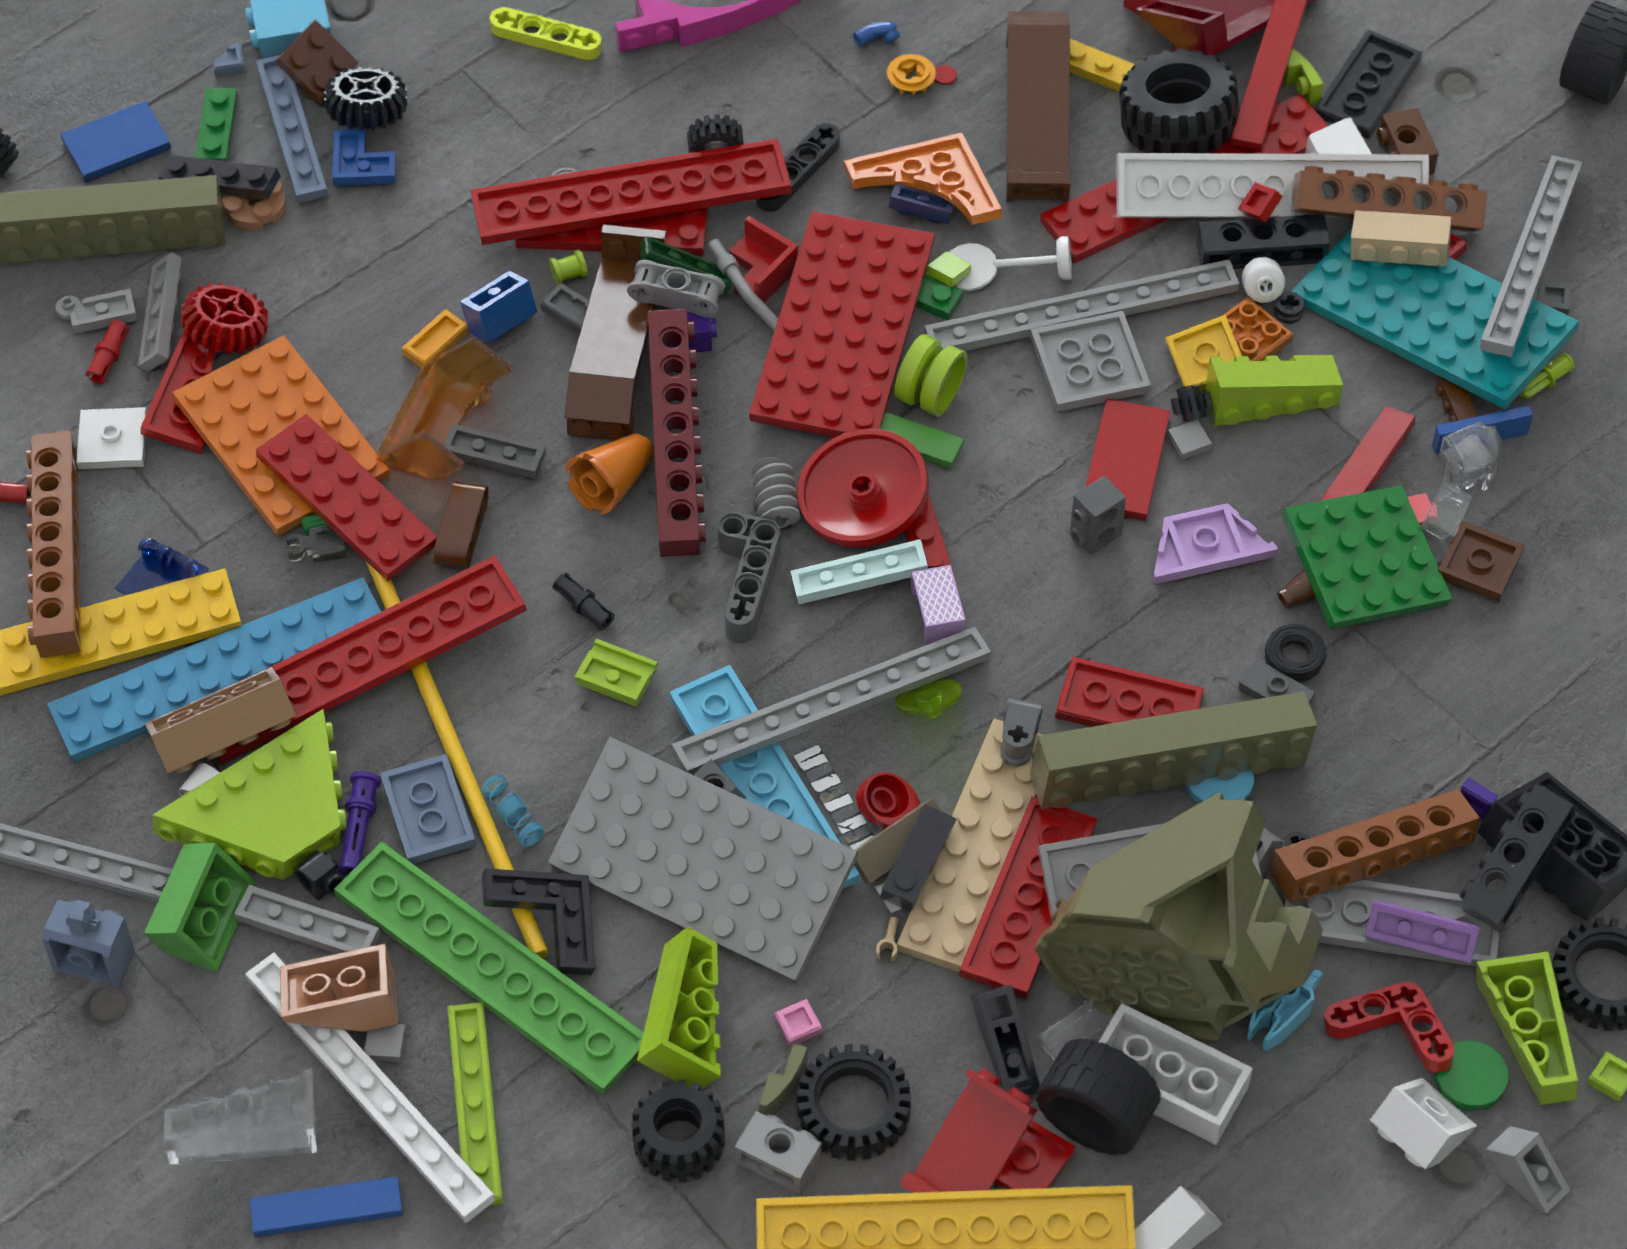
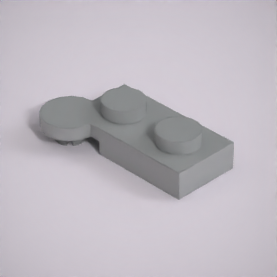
(97, 310)

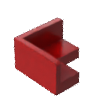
(766, 256)

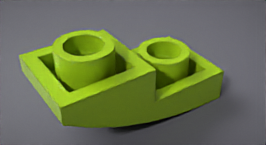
(1304, 76)

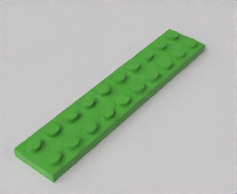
(492, 967)

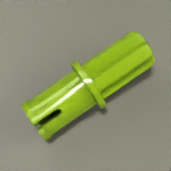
(1548, 375)

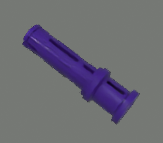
(360, 810)

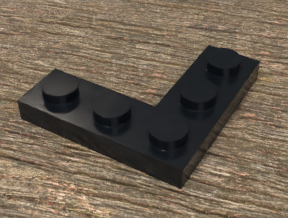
(558, 892)

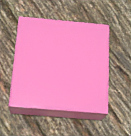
(798, 1023)

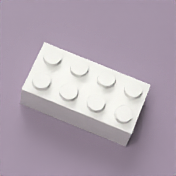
(1195, 1081)

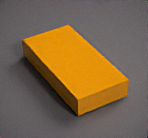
(435, 338)

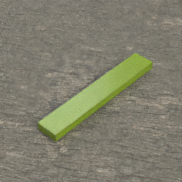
(474, 1094)

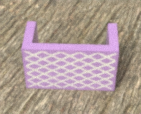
(938, 602)

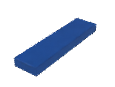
(326, 1206)

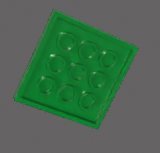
(1366, 556)

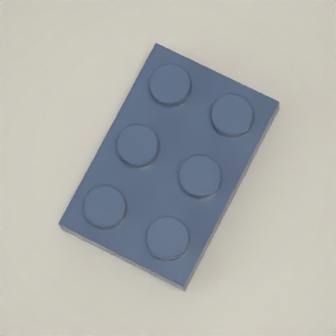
(427, 809)

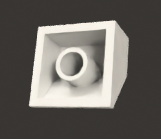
(1421, 1123)

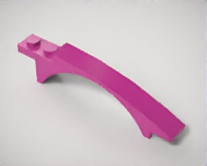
(666, 21)

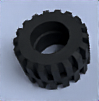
(678, 1104)

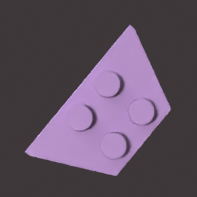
(1207, 543)

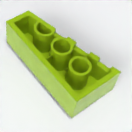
(1271, 387)
(682, 1012)
(1530, 1015)

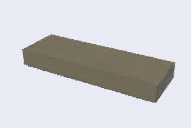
(881, 851)

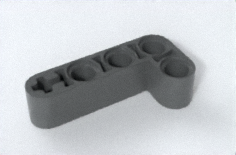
(753, 552)

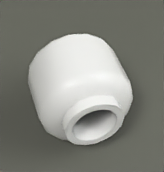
(1263, 280)

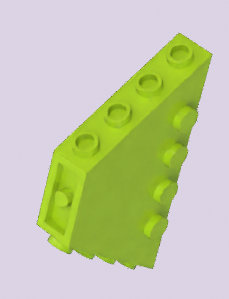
(268, 805)

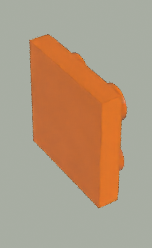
(1256, 330)

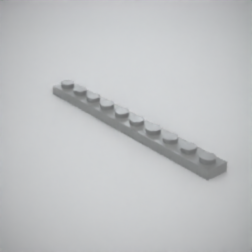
(1530, 256)
(1130, 297)
(831, 701)

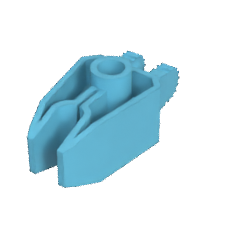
(1285, 1013)

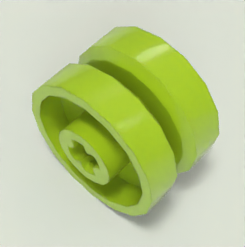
(930, 375)

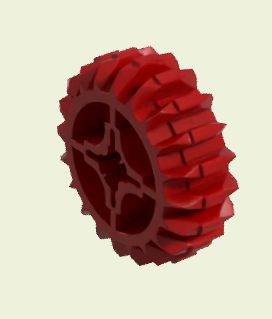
(224, 318)

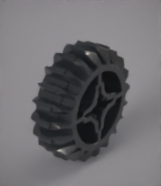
(365, 98)

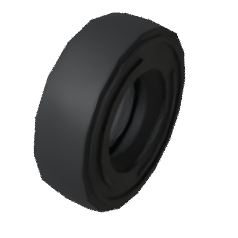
(1299, 635)

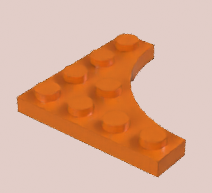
(936, 166)

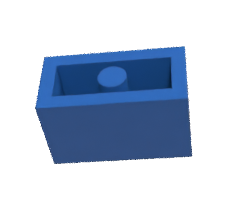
(498, 306)

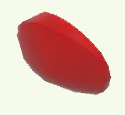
(885, 798)

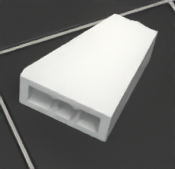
(1177, 1223)

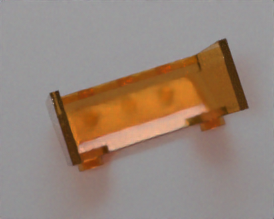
(435, 401)

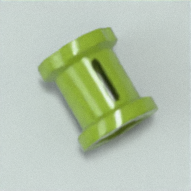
(568, 267)

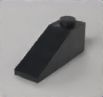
(917, 858)
(1006, 1038)

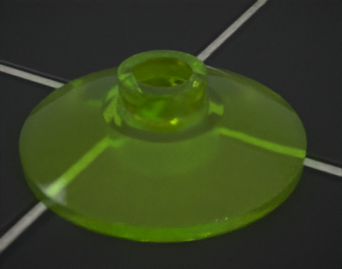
(930, 698)

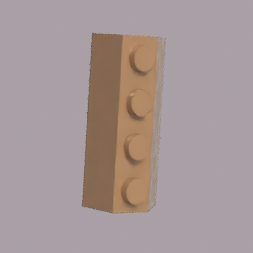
(221, 720)

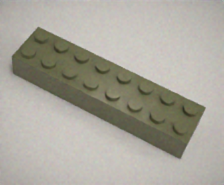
(111, 219)
(1172, 750)

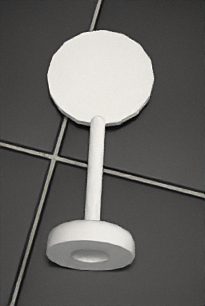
(985, 264)

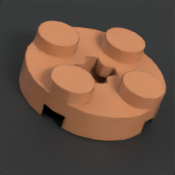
(253, 217)

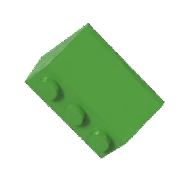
(199, 905)

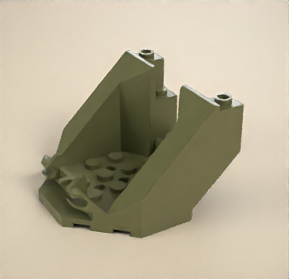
(1182, 926)

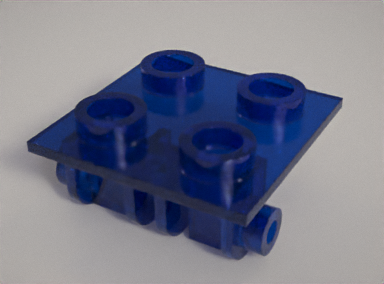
(158, 567)

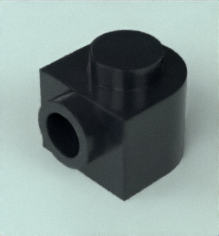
(318, 874)

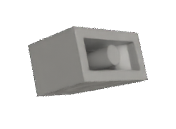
(1528, 1167)

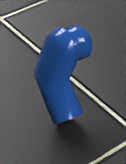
(874, 30)

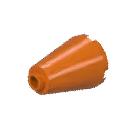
(608, 471)

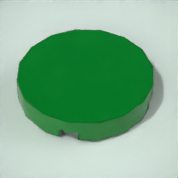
(1475, 1078)

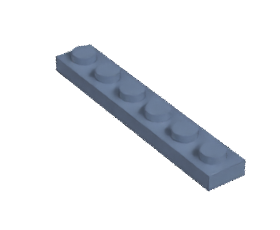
(292, 131)

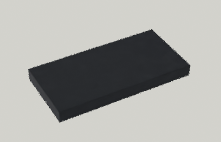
(1368, 82)

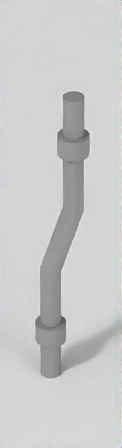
(729, 265)

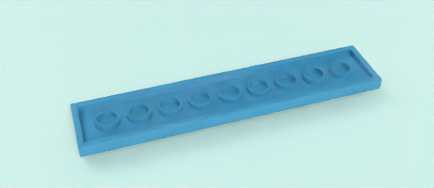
(123, 704)

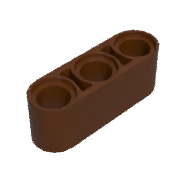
(461, 524)

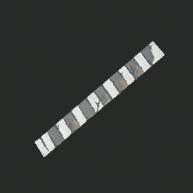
(838, 804)

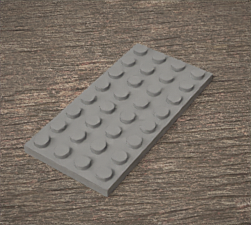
(704, 858)

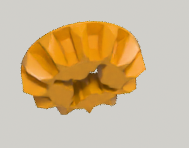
(906, 65)

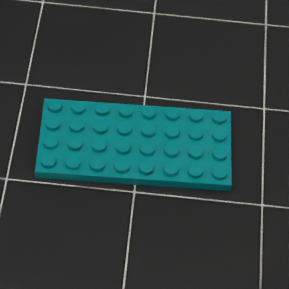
(1434, 319)

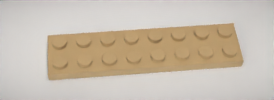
(972, 857)

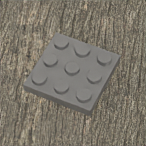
(1090, 361)

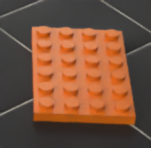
(254, 401)

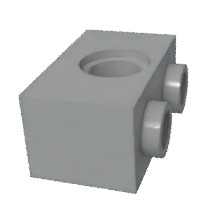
(789, 1168)

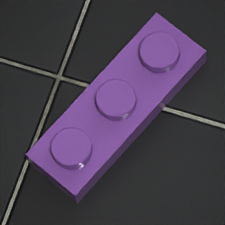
(1422, 931)

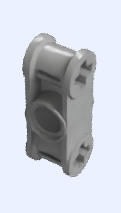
(676, 288)

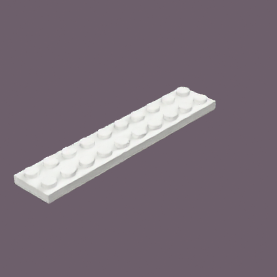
(1218, 183)

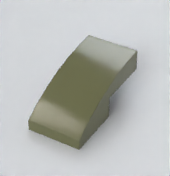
(781, 1087)

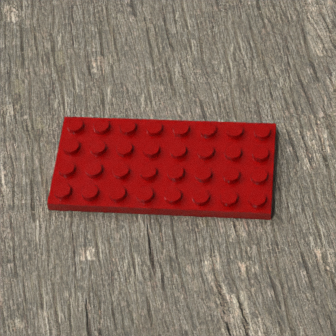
(842, 326)

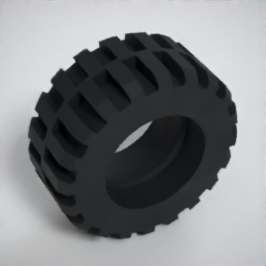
(1179, 103)

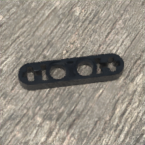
(805, 169)

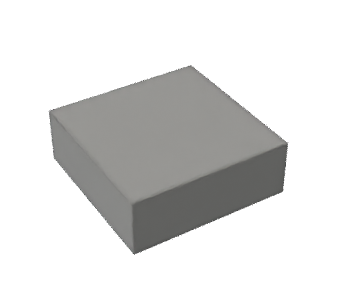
(1189, 439)
(385, 1043)

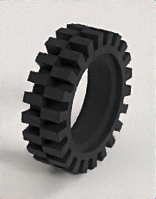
(1569, 987)
(854, 1063)

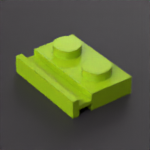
(616, 672)

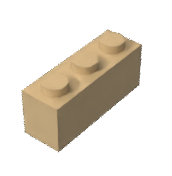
(1400, 238)

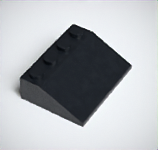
(1588, 860)

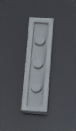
(160, 312)
(304, 922)

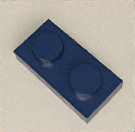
(921, 203)

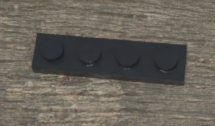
(232, 177)

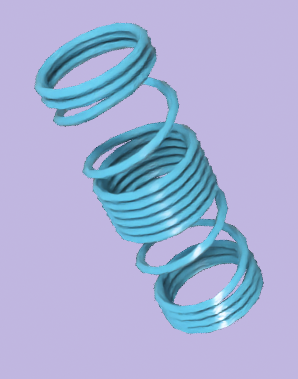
(512, 811)

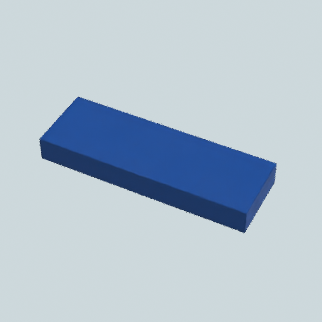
(1508, 423)

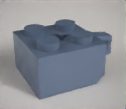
(88, 942)

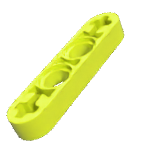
(574, 45)

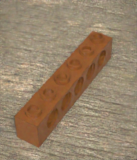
(1309, 199)
(1374, 846)

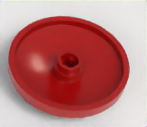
(863, 488)

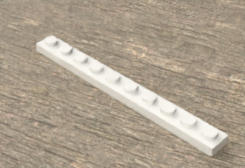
(383, 1103)

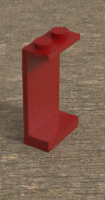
(974, 1138)

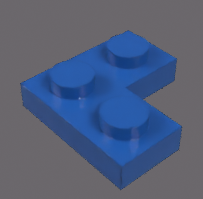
(356, 166)

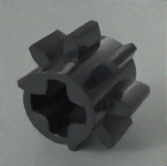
(1191, 402)

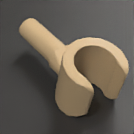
(889, 940)

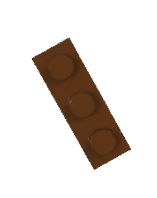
(1455, 400)

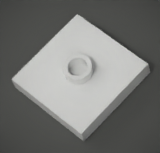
(111, 438)

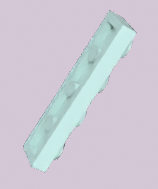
(858, 571)

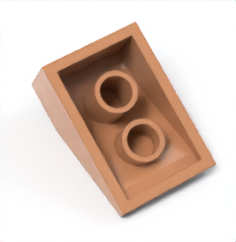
(341, 990)

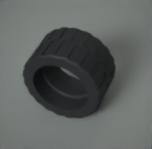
(1597, 54)
(1098, 1096)

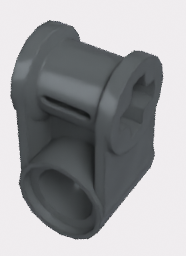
(1019, 731)

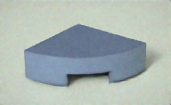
(230, 61)

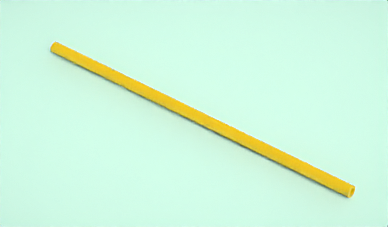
(464, 775)

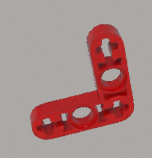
(1404, 1013)

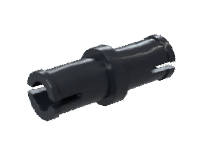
(583, 601)

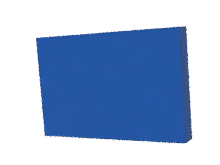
(115, 141)

